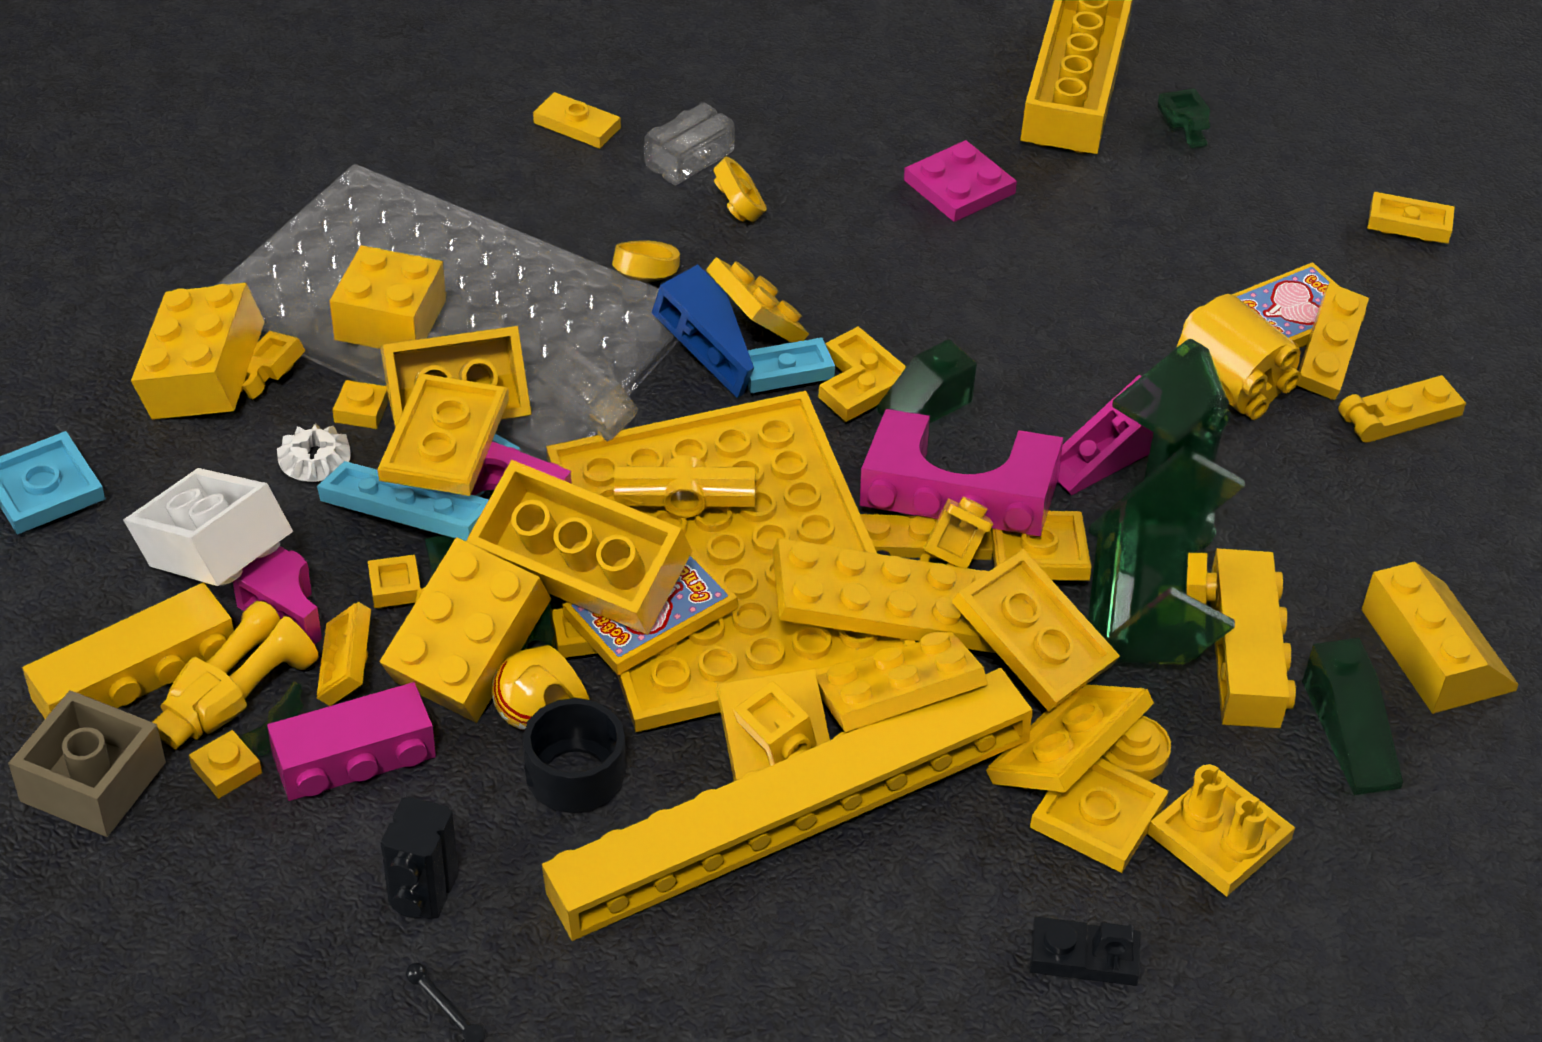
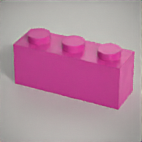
(351, 741)

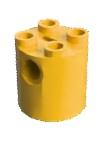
(1248, 353)

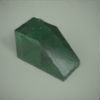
(933, 383)

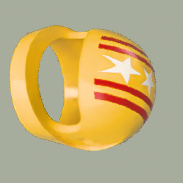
(533, 681)

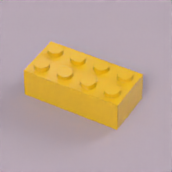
(583, 545)

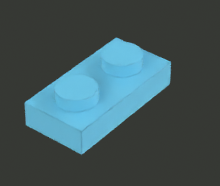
(790, 365)

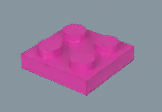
(960, 180)

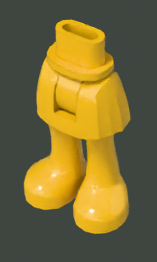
(209, 698)

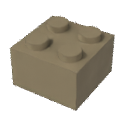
(87, 763)

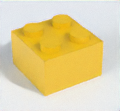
(387, 298)

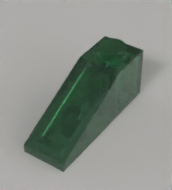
(1353, 714)

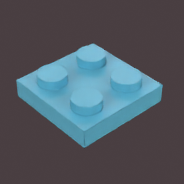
(46, 483)

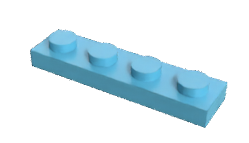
(426, 509)

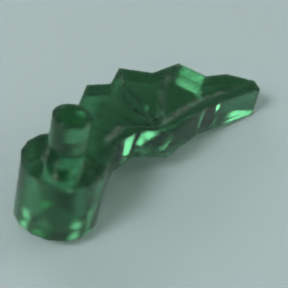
(287, 707)

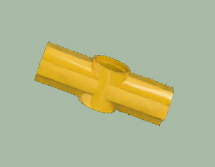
(685, 486)

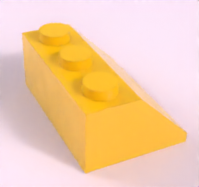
(476, 356)
(1434, 638)

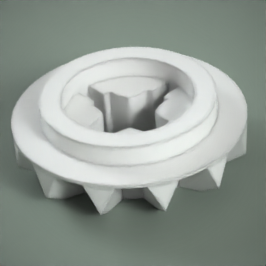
(296, 461)

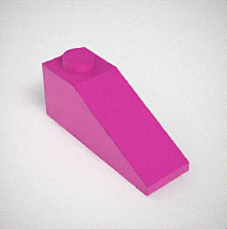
(1102, 448)

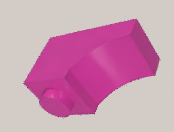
(284, 584)

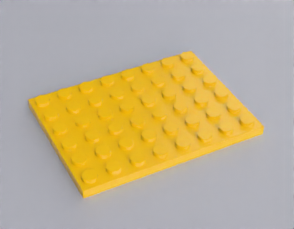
(796, 499)

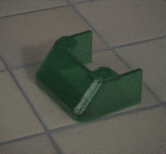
(1179, 403)
(1143, 563)

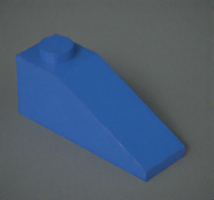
(705, 323)

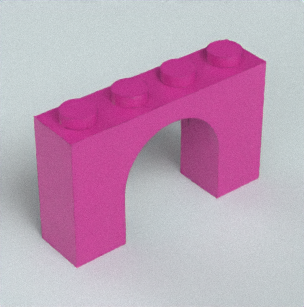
(903, 481)

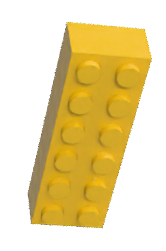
(1076, 74)

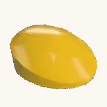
(646, 260)

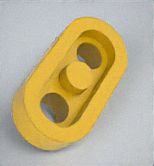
(740, 190)

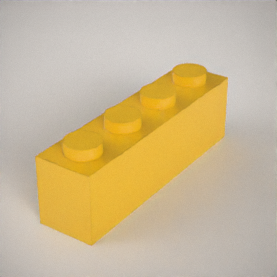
(133, 653)
(1252, 656)

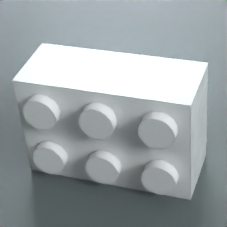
(209, 526)

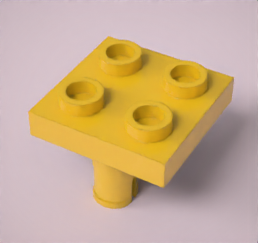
(1220, 830)

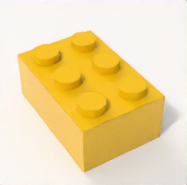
(198, 351)
(465, 628)

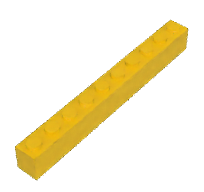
(781, 805)

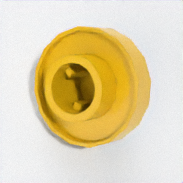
(1141, 749)

